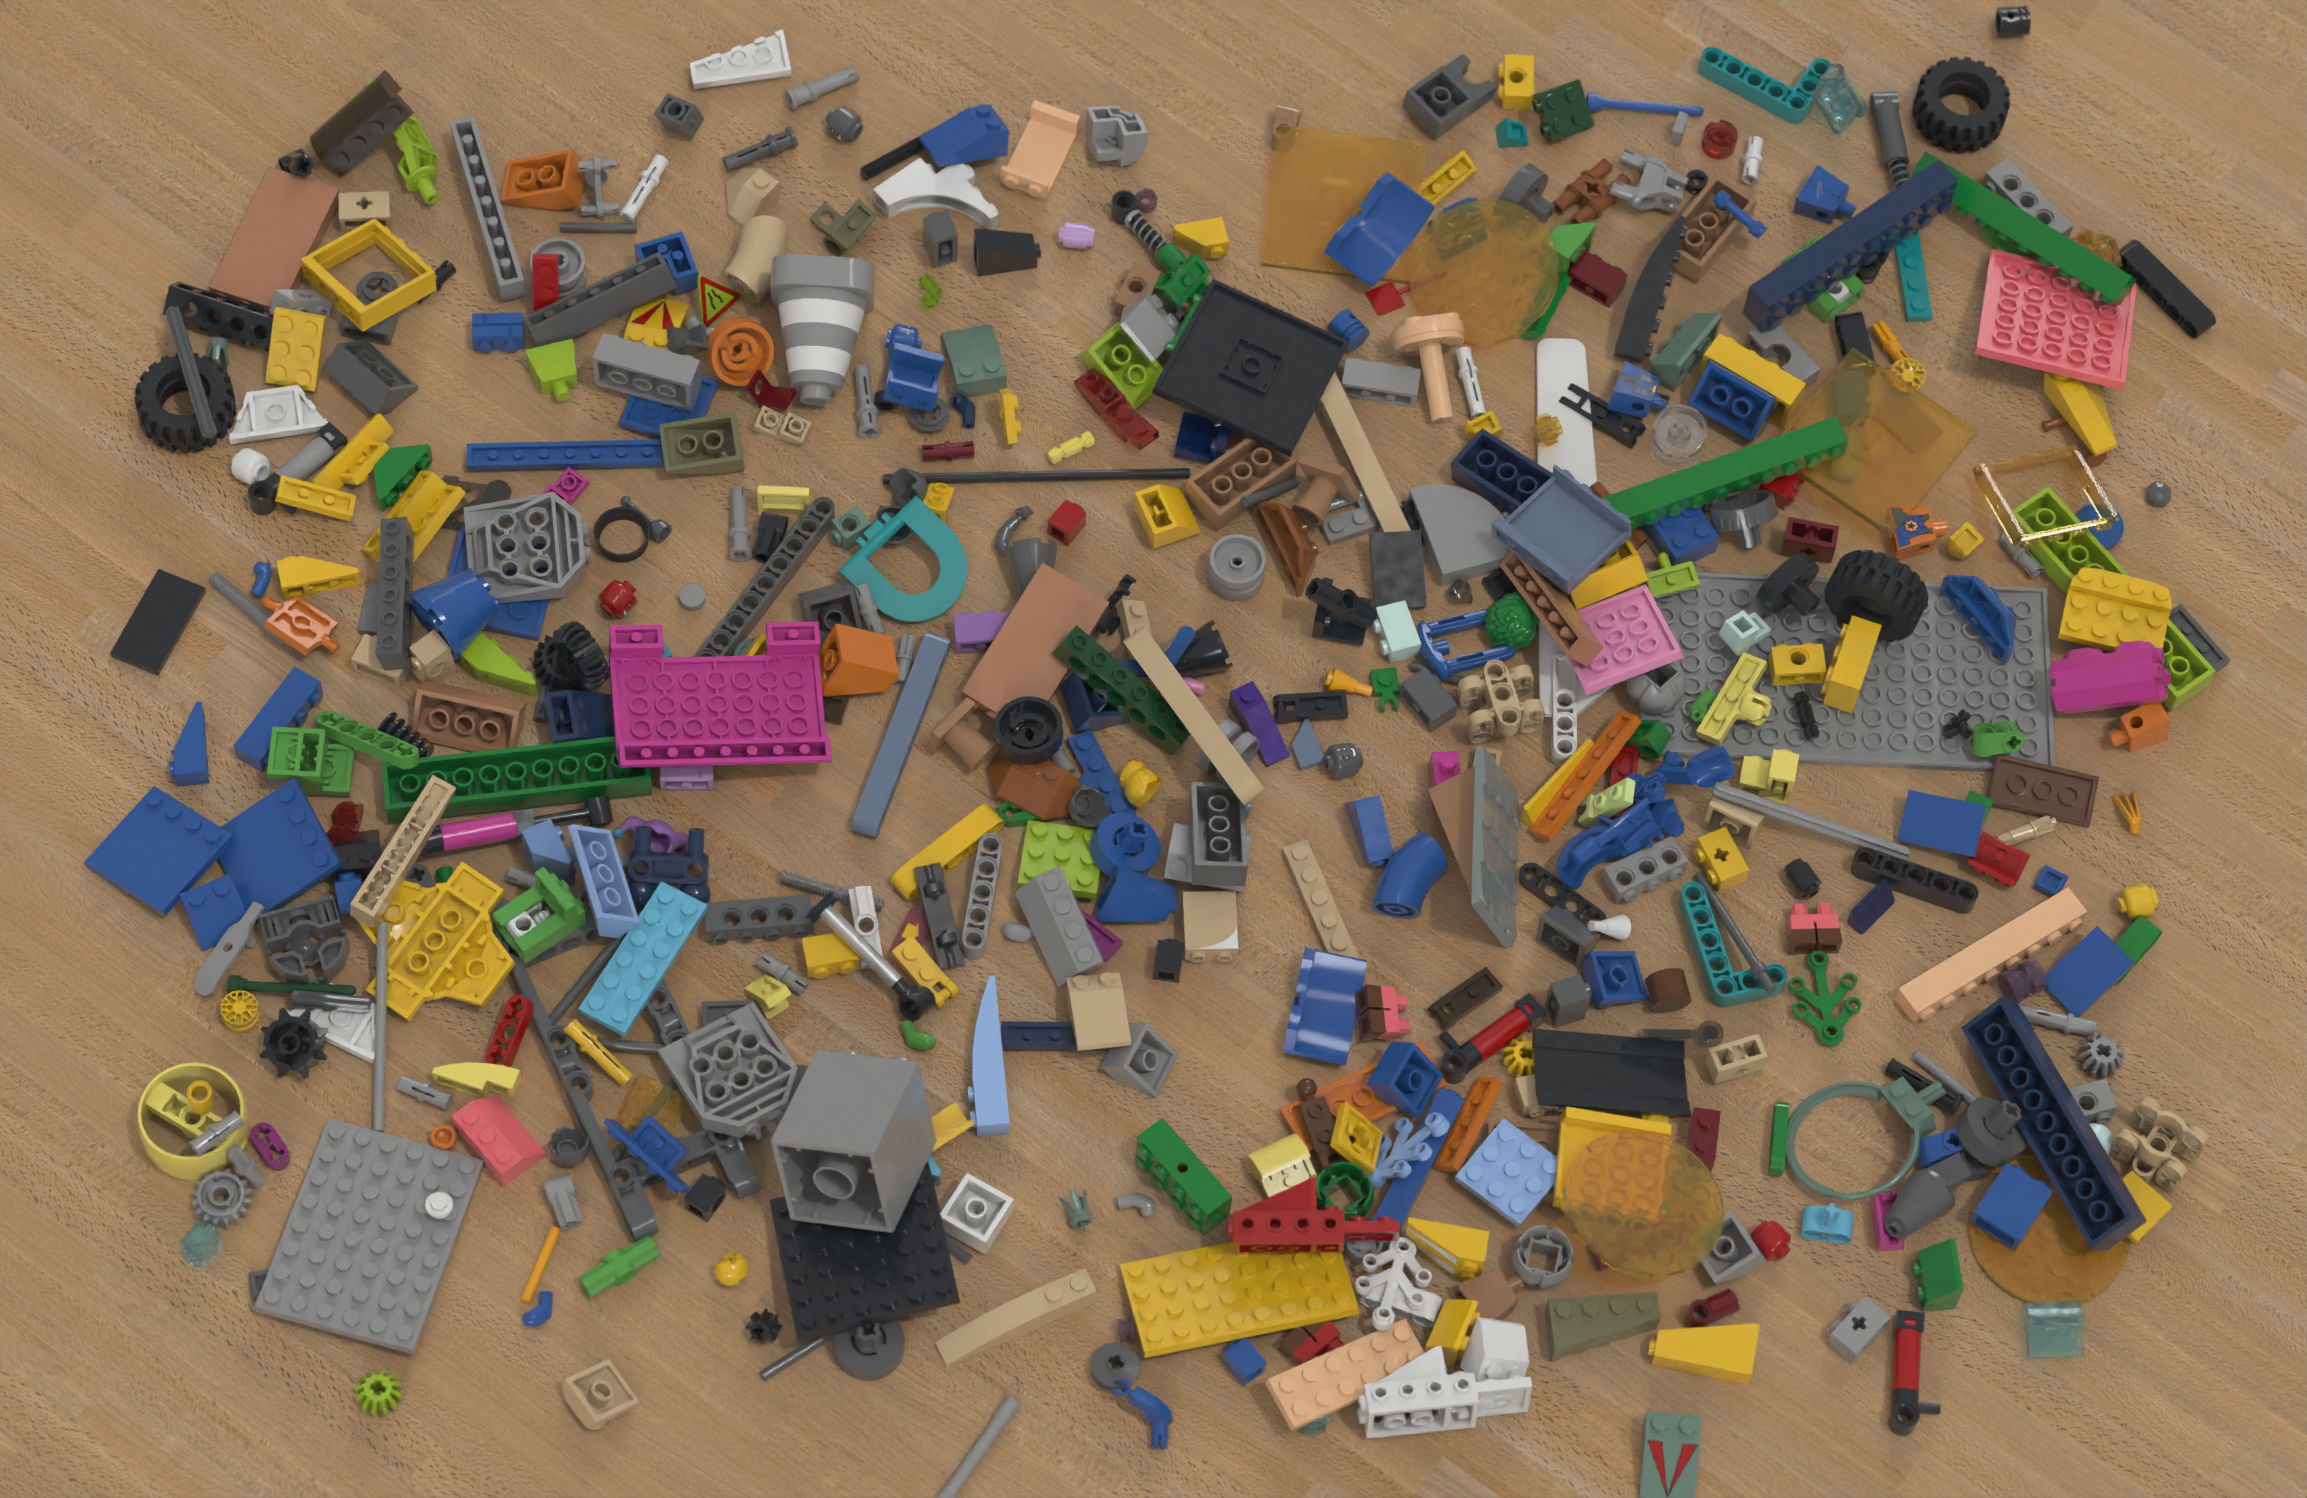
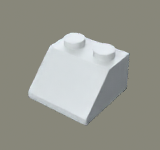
(1496, 1350)

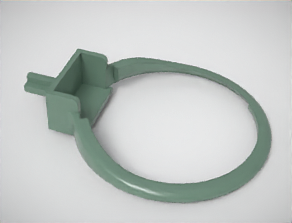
(1899, 1094)

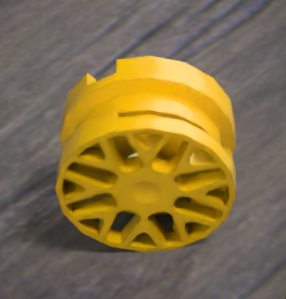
(1909, 371)
(240, 1012)

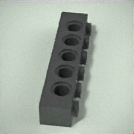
(395, 586)

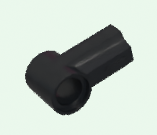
(296, 163)
(770, 532)

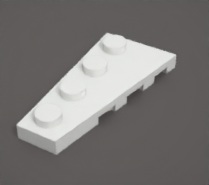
(753, 62)

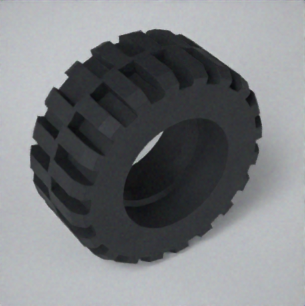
(1965, 79)
(183, 431)
(1877, 591)

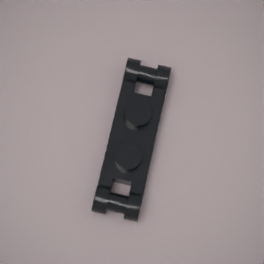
(1606, 420)

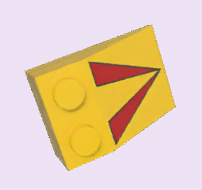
(651, 321)

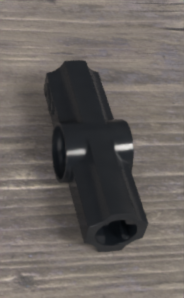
(1341, 603)

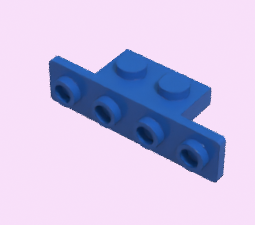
(655, 1147)

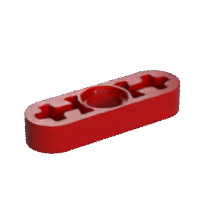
(499, 1037)

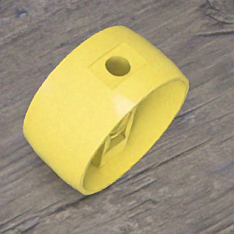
(165, 1101)

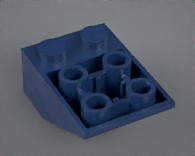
(577, 715)

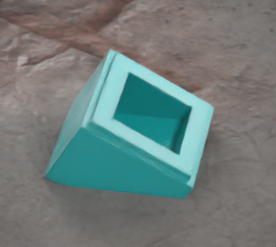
(1511, 134)

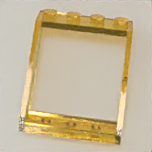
(2083, 474)

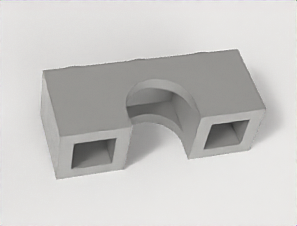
(1779, 344)

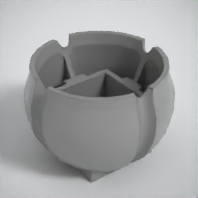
(1655, 698)
(1545, 1242)

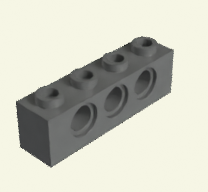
(748, 910)

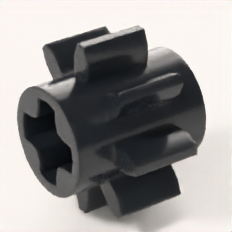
(764, 1326)

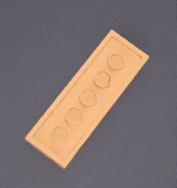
(1340, 1375)

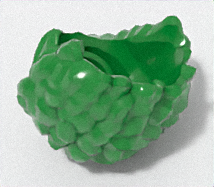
(1511, 622)

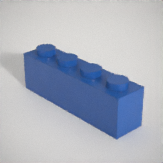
(285, 708)

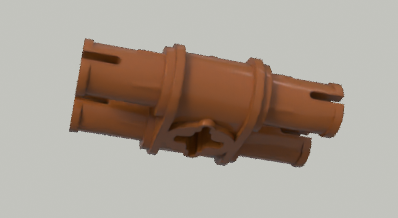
(1589, 193)

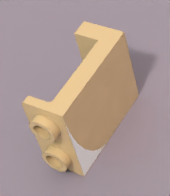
(1210, 926)

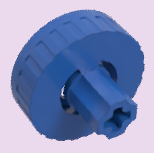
(1131, 836)

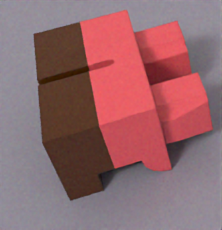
(1813, 931)
(1379, 1013)

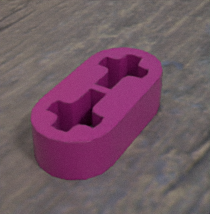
(265, 1149)

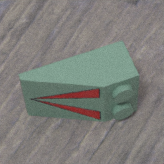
(1669, 1455)

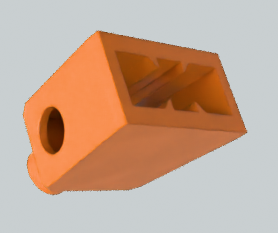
(2141, 727)

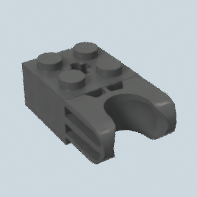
(1446, 97)

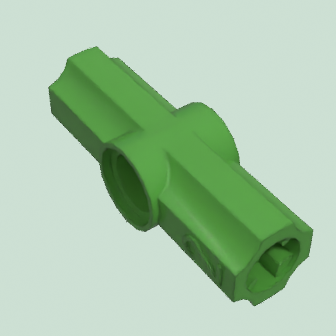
(619, 1266)

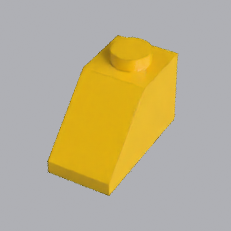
(1203, 237)

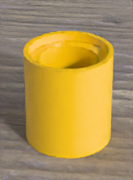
(203, 1106)

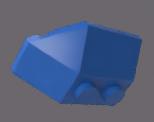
(1983, 611)

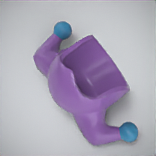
(662, 835)

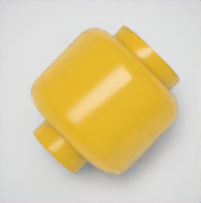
(2138, 901)

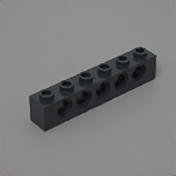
(182, 294)

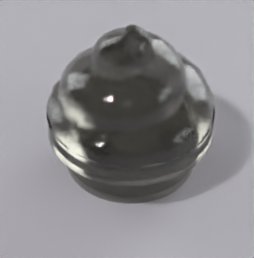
(1460, 592)

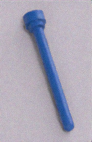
(1597, 102)

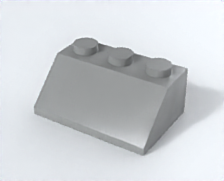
(1179, 856)

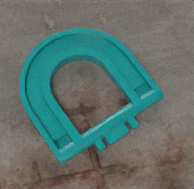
(938, 538)

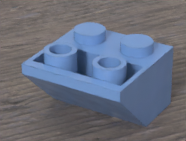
(545, 848)

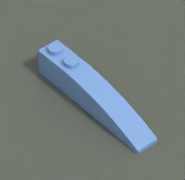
(988, 1073)

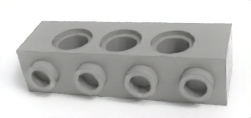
(2025, 193)

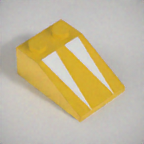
(1450, 1247)

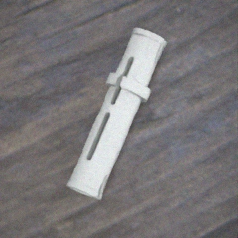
(648, 180)
(1468, 374)

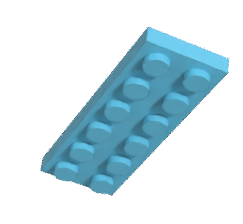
(643, 959)

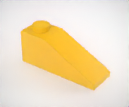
(311, 576)

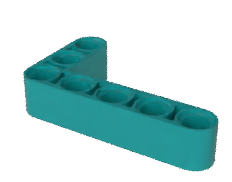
(1766, 87)
(1717, 955)

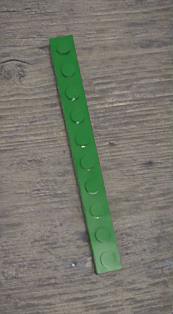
(2036, 237)
(1731, 473)

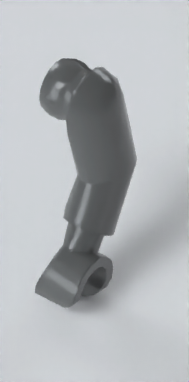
(1005, 532)

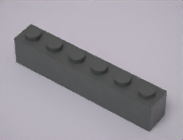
(600, 301)

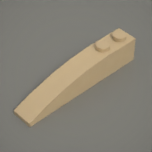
(401, 852)
(1019, 1317)

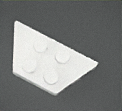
(275, 415)
(346, 1029)

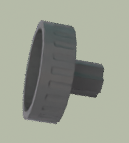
(1526, 191)
(1743, 514)
(1984, 1139)
(873, 1367)

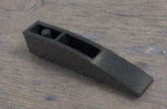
(1648, 297)

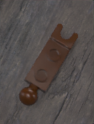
(1318, 1123)

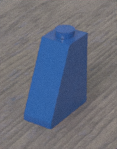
(1370, 830)
(1135, 898)

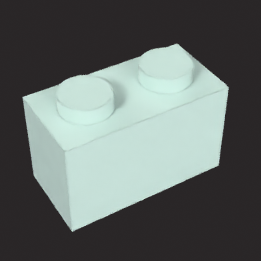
(1397, 632)

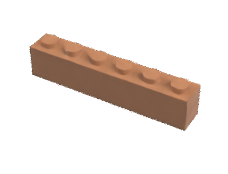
(1553, 610)

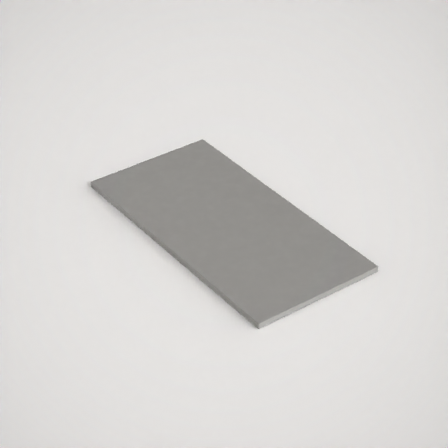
(1905, 694)

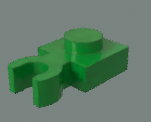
(1386, 686)

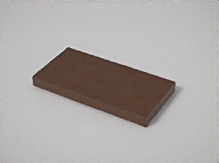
(2043, 790)

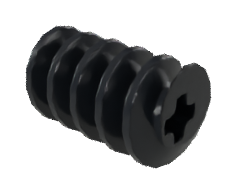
(396, 730)

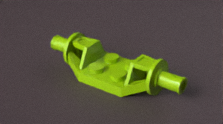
(419, 159)

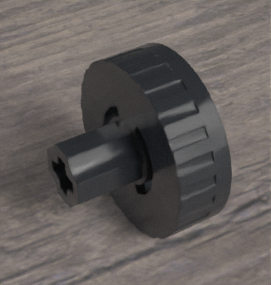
(1790, 586)
(1030, 742)

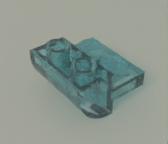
(1839, 98)
(2053, 1328)

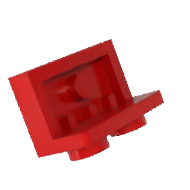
(1999, 860)

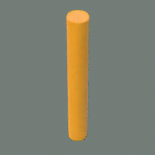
(540, 1264)

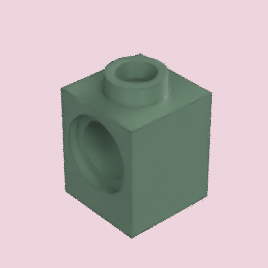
(854, 519)

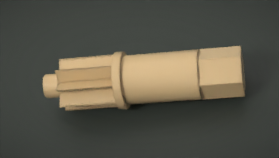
(2028, 831)

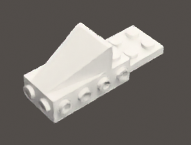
(1426, 1388)

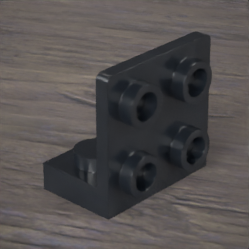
(1338, 628)

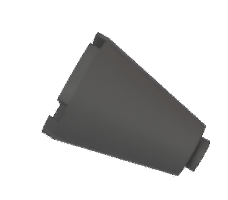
(1027, 557)
(1919, 1203)

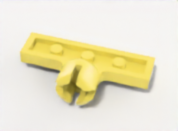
(1737, 701)

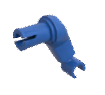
(1152, 1407)

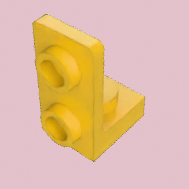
(939, 499)

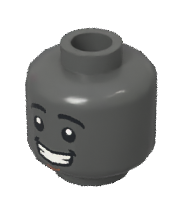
(844, 124)
(1342, 760)

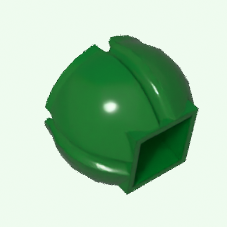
(1354, 1180)

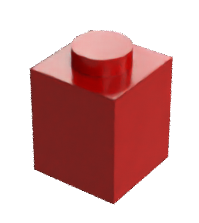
(1067, 522)

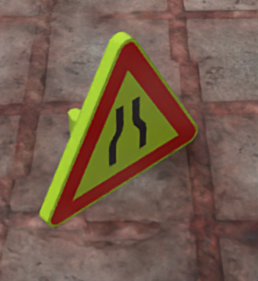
(714, 299)

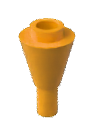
(1340, 681)

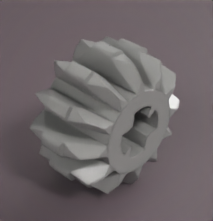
(2101, 1055)

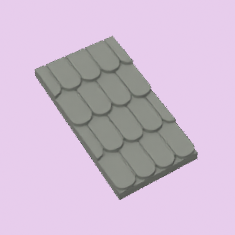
(1481, 824)

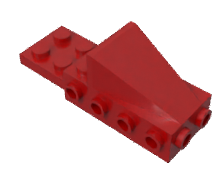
(1293, 1225)

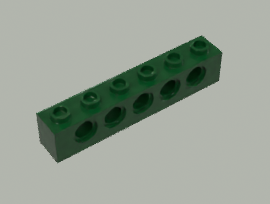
(1122, 689)

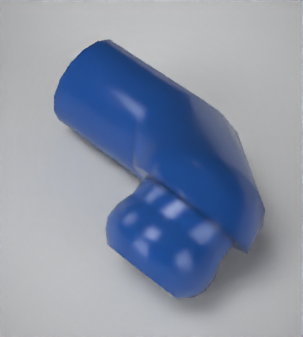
(264, 572)
(540, 1313)

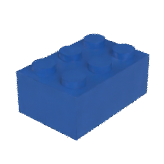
(1683, 536)

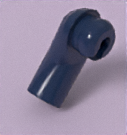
(965, 408)

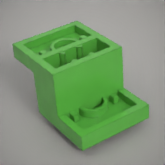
(311, 760)

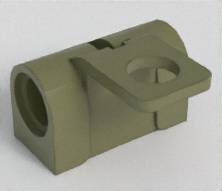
(844, 230)

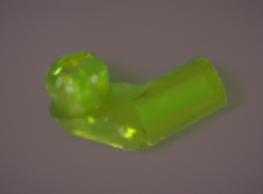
(932, 292)

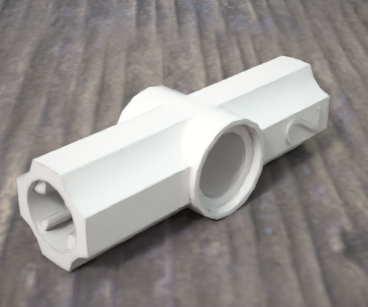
(864, 911)

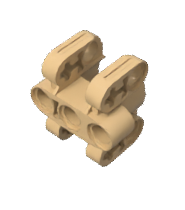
(1510, 685)
(2152, 1120)

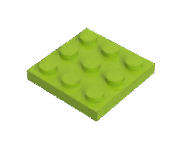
(1063, 846)

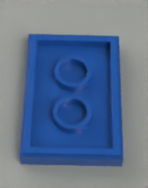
(1942, 823)
(2088, 972)

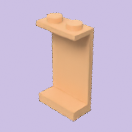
(1041, 150)

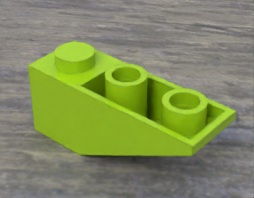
(492, 666)

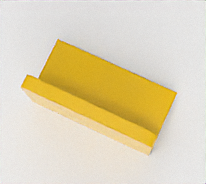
(949, 1123)

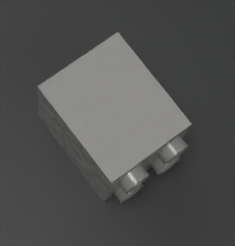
(854, 1140)

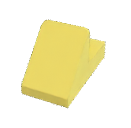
(769, 995)

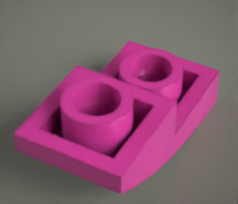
(568, 486)

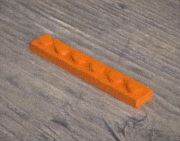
(1585, 775)

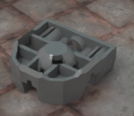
(296, 940)

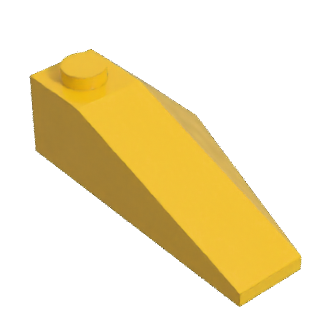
(2083, 409)

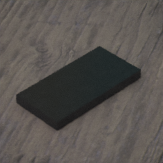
(158, 622)

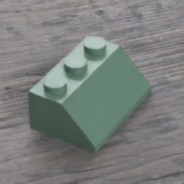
(1685, 349)

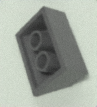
(369, 376)

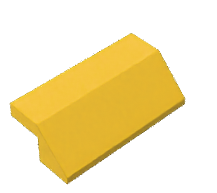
(426, 506)

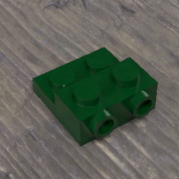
(1562, 110)

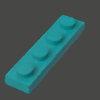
(1913, 279)

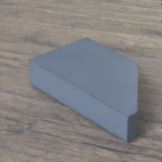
(1306, 747)

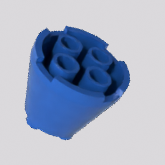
(455, 609)

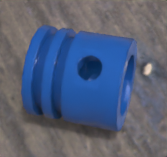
(1349, 328)

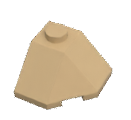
(750, 194)

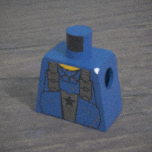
(1636, 392)

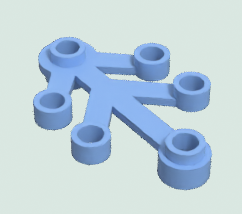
(1402, 1151)

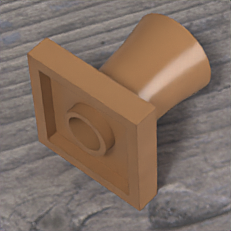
(1325, 483)
(961, 737)

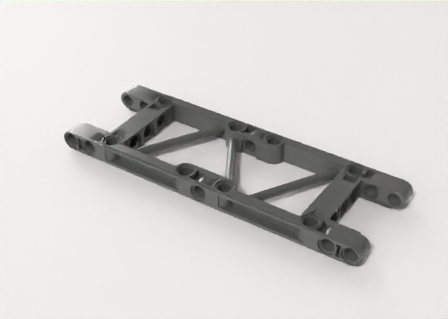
(565, 1060)

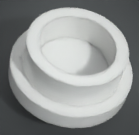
(439, 1205)

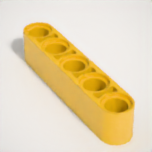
(949, 848)

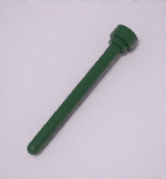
(237, 982)

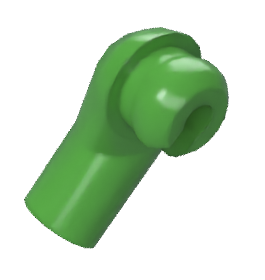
(1700, 706)

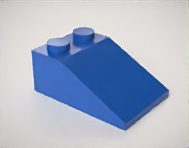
(967, 137)

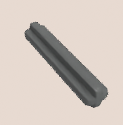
(331, 1001)

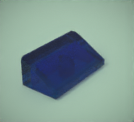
(1871, 907)

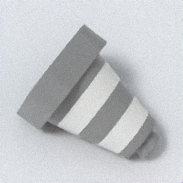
(820, 318)

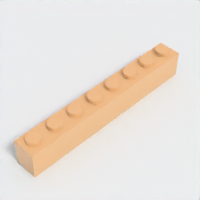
(1991, 955)

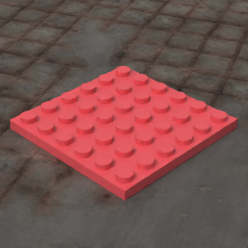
(2052, 323)

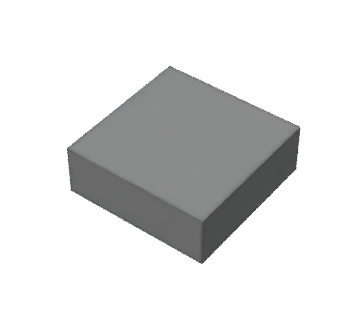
(1679, 128)

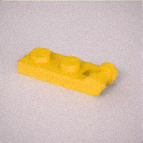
(923, 970)

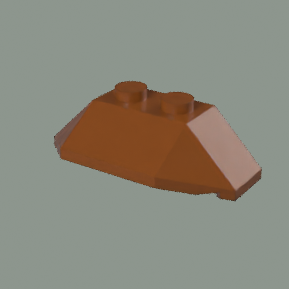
(1289, 542)
(1036, 788)

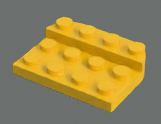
(2114, 609)

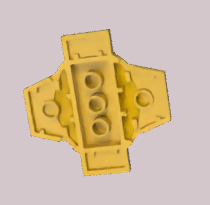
(442, 943)

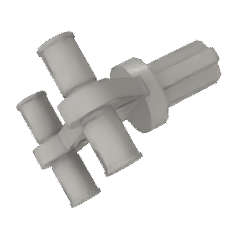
(596, 177)

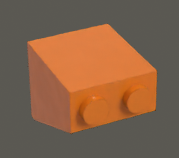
(856, 662)

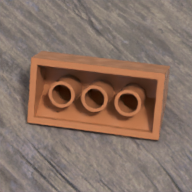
(467, 718)

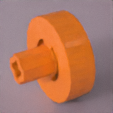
(729, 343)

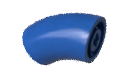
(1409, 877)

